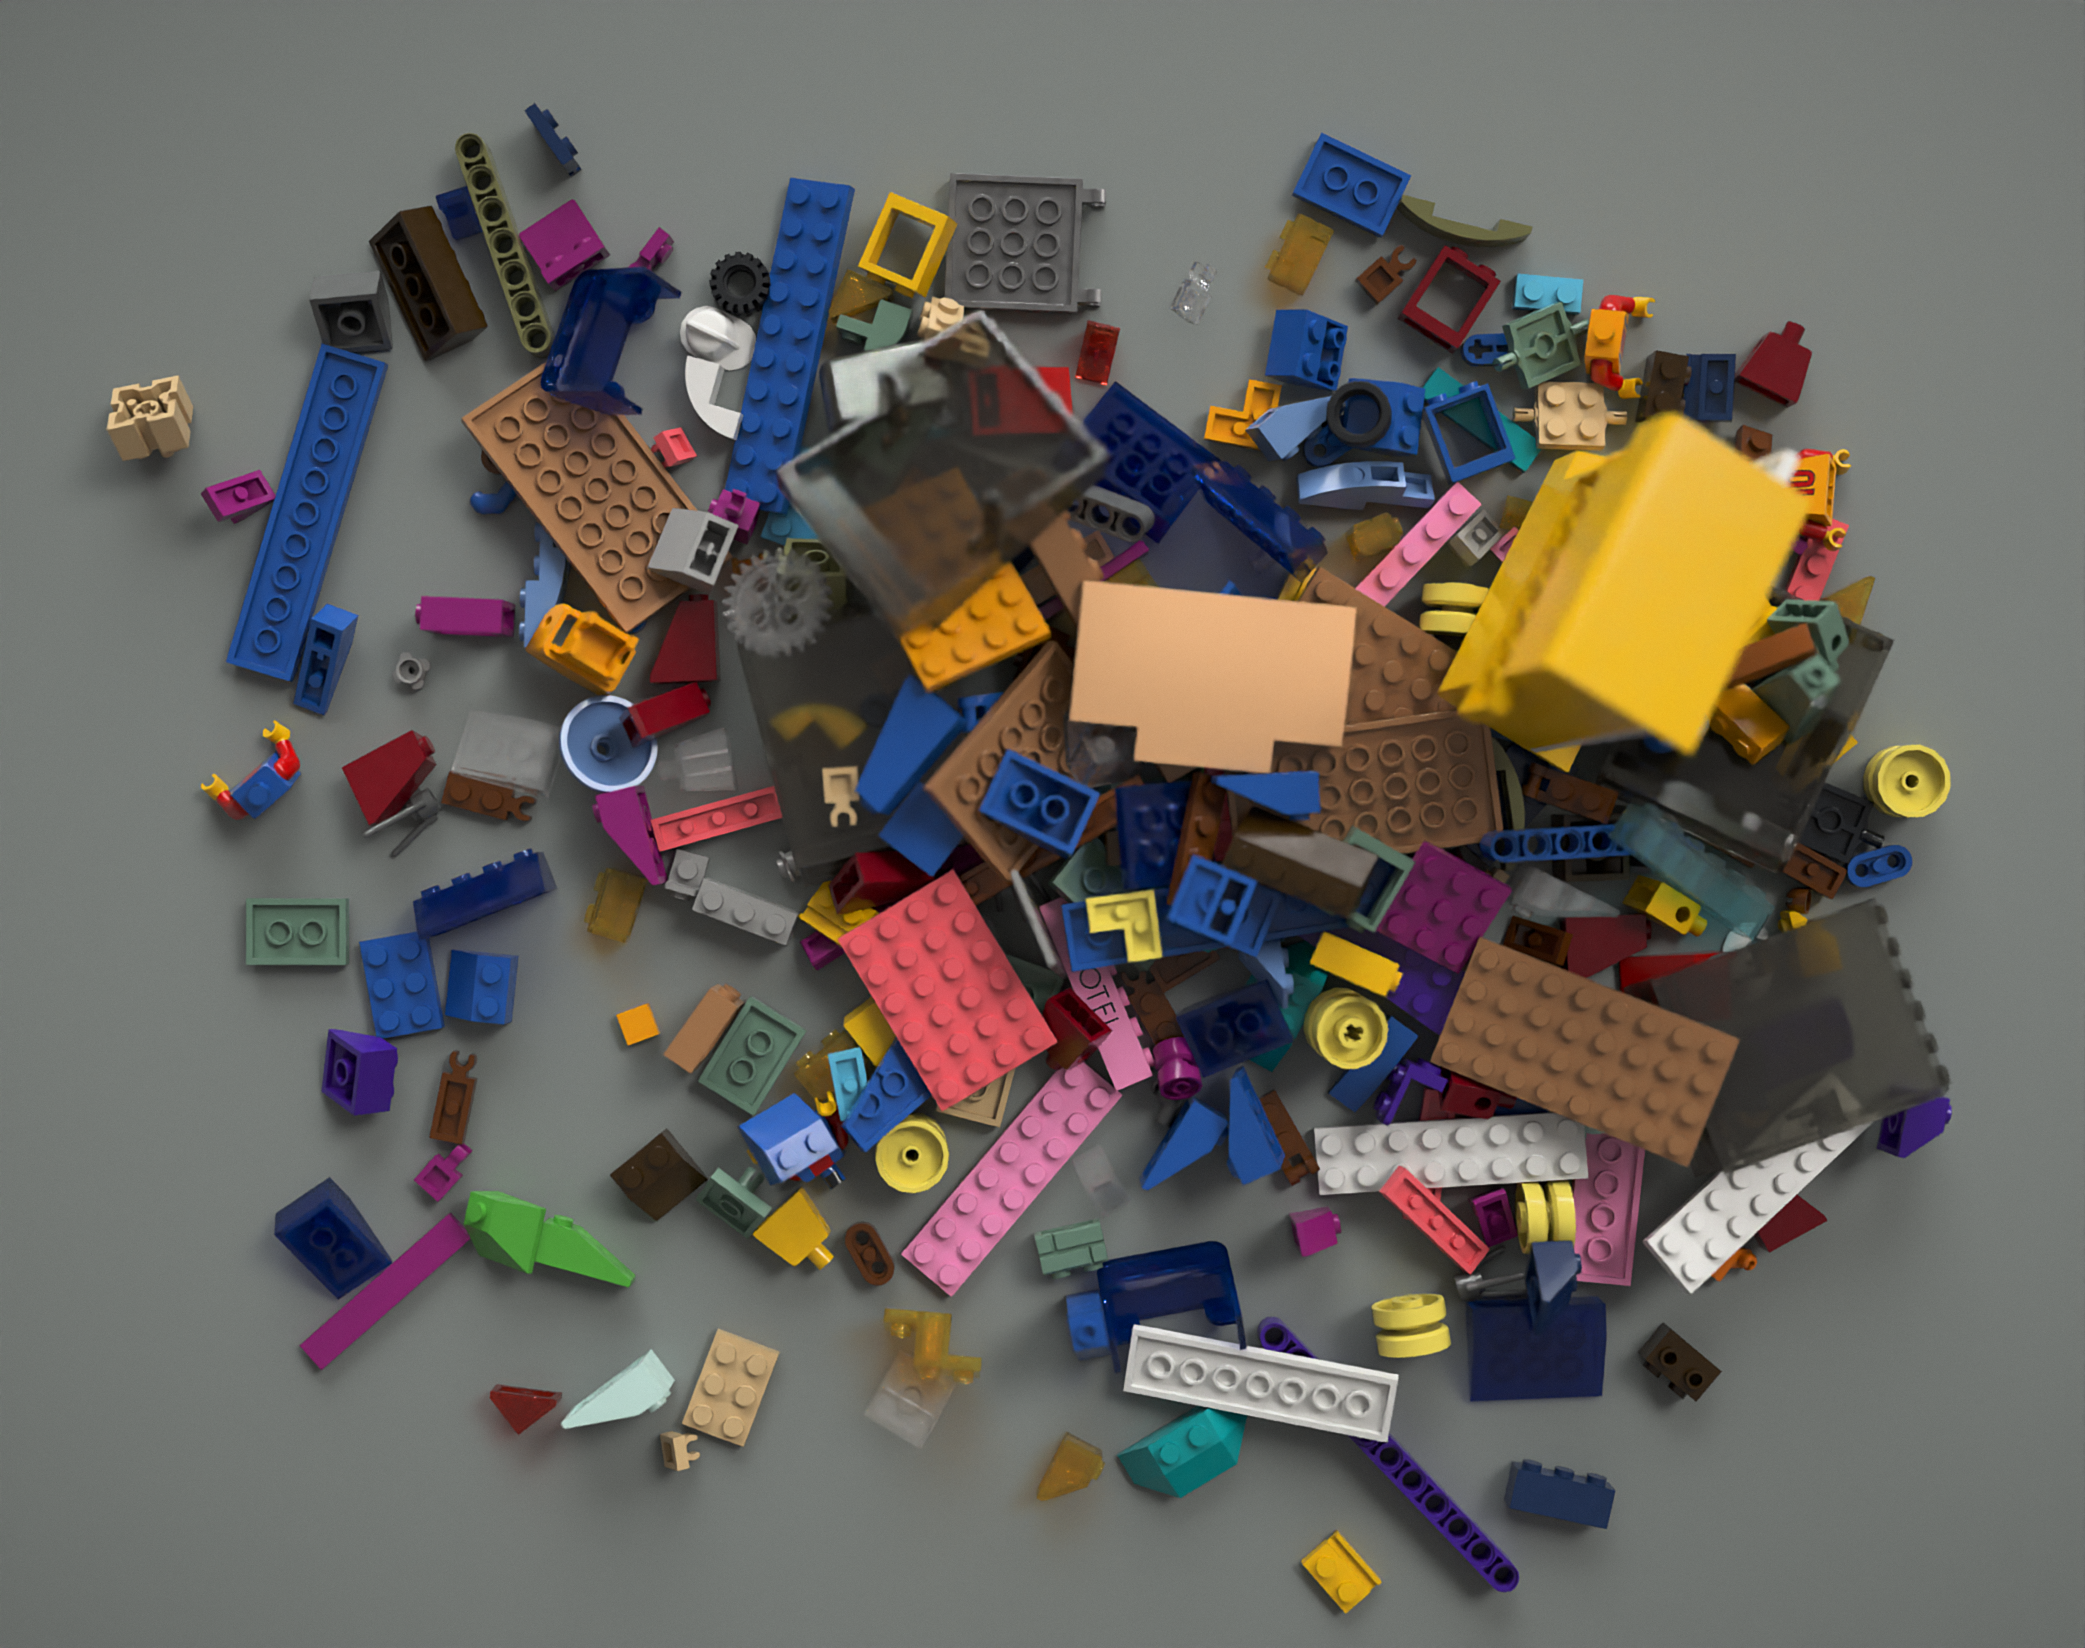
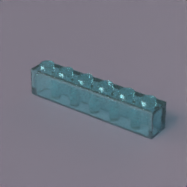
(1691, 870)

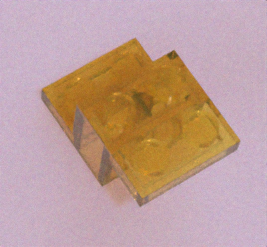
(932, 1345)

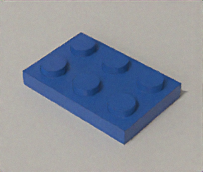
(1351, 185)
(401, 985)

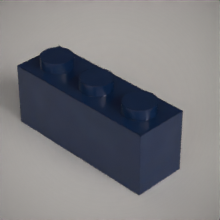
(1559, 1493)

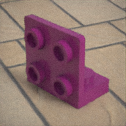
(564, 244)

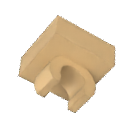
(675, 1450)

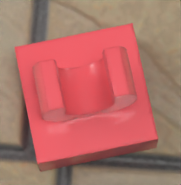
(674, 447)

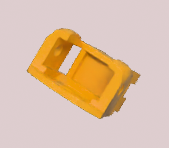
(592, 653)

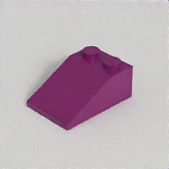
(628, 822)

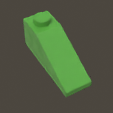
(577, 1251)

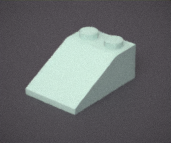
(628, 1394)

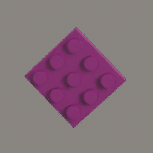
(1443, 907)

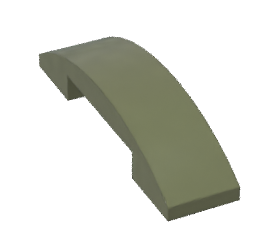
(1420, 214)
(1512, 797)

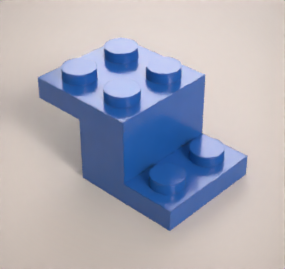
(1224, 906)

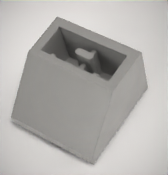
(692, 548)

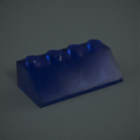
(482, 895)

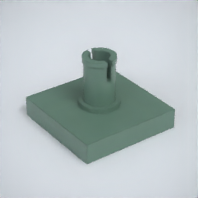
(735, 1201)

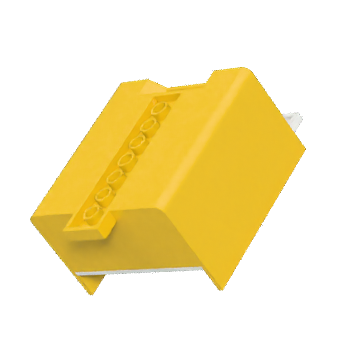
(1627, 593)

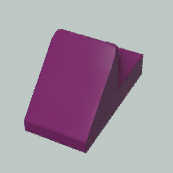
(238, 497)
(1494, 1216)

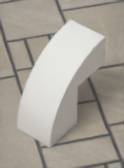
(702, 385)

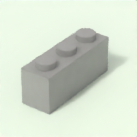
(746, 911)

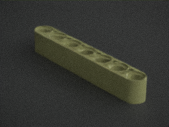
(498, 231)

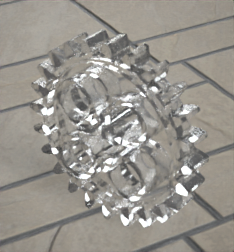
(807, 601)

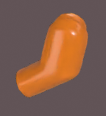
(1741, 1258)

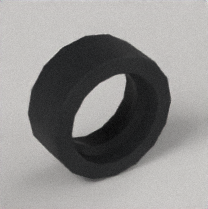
(1340, 396)

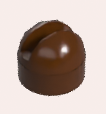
(1801, 900)

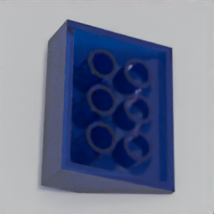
(1145, 457)
(1260, 518)
(1515, 1364)

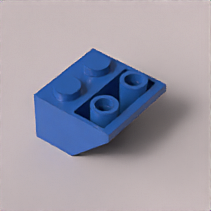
(1306, 349)

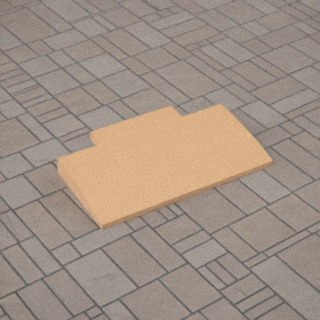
(1211, 673)

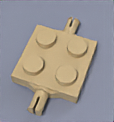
(1569, 416)

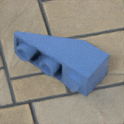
(1286, 426)
(1271, 966)

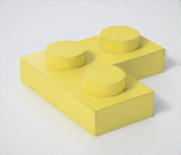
(1133, 913)

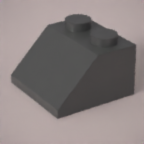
(352, 311)

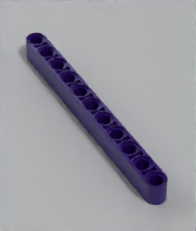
(1421, 1489)

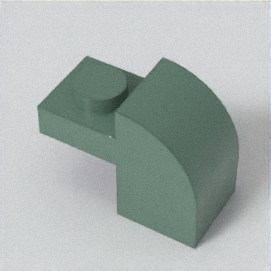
(888, 327)

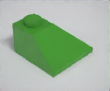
(504, 1228)

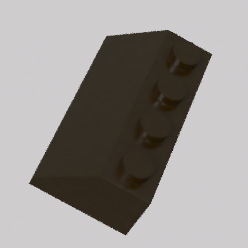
(427, 282)
(1300, 862)

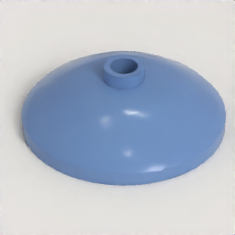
(598, 723)

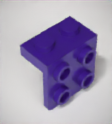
(1421, 1071)

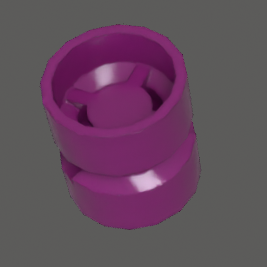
(1176, 1069)

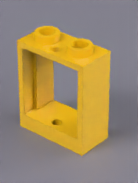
(932, 257)
(1356, 964)

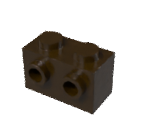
(1663, 386)
(1680, 1362)

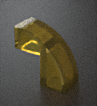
(835, 721)

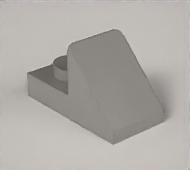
(1475, 539)

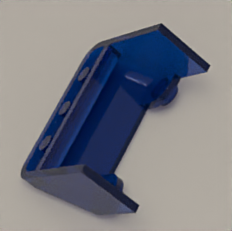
(594, 335)
(1165, 1285)

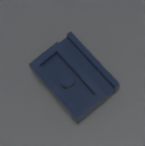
(561, 148)
(1710, 388)

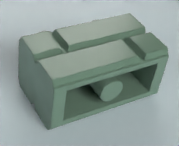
(1071, 1248)

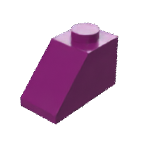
(1314, 1230)

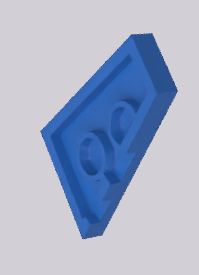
(886, 1099)

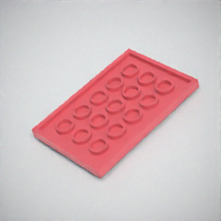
(947, 990)

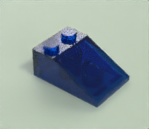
(1234, 1027)
(331, 1238)

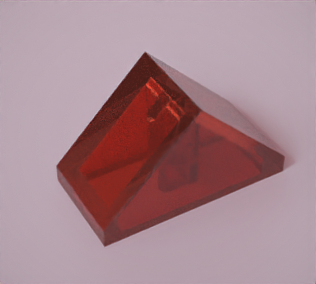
(1097, 352)
(523, 1405)

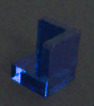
(459, 213)

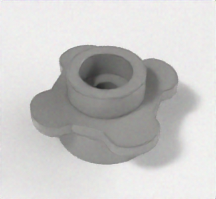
(402, 673)
(787, 866)

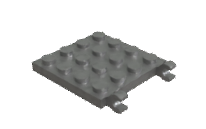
(1018, 243)

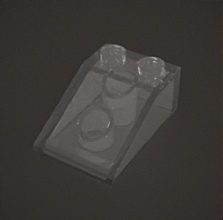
(509, 752)
(1546, 896)

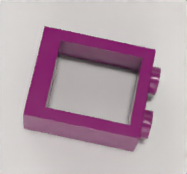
(466, 616)

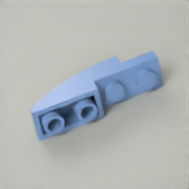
(1361, 482)
(551, 588)

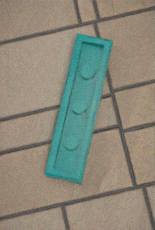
(1472, 420)

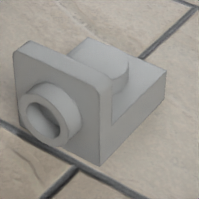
(687, 874)

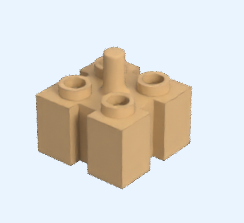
(150, 418)

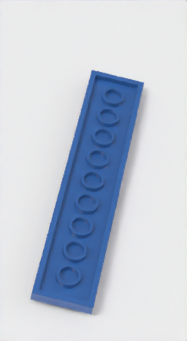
(789, 338)
(307, 512)
(1291, 919)

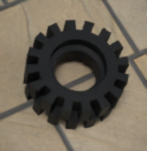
(730, 266)

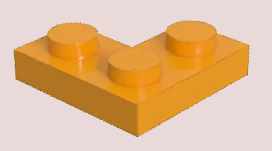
(1229, 425)

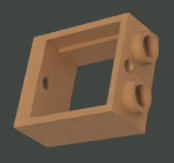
(704, 1027)

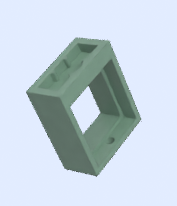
(1403, 867)

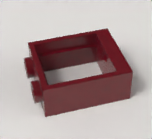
(1430, 326)

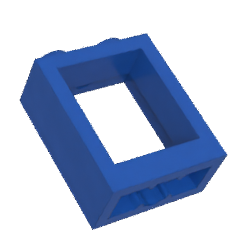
(1467, 393)

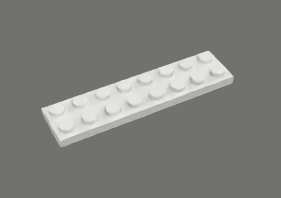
(1451, 1152)
(1735, 1207)
(1261, 1383)

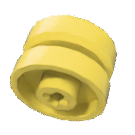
(1457, 606)
(1926, 777)
(1345, 1028)
(921, 1169)
(1544, 1213)
(1411, 1325)

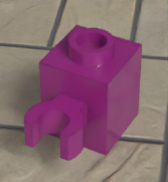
(739, 510)

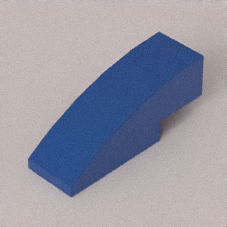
(1359, 1084)

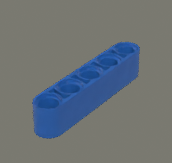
(1548, 843)

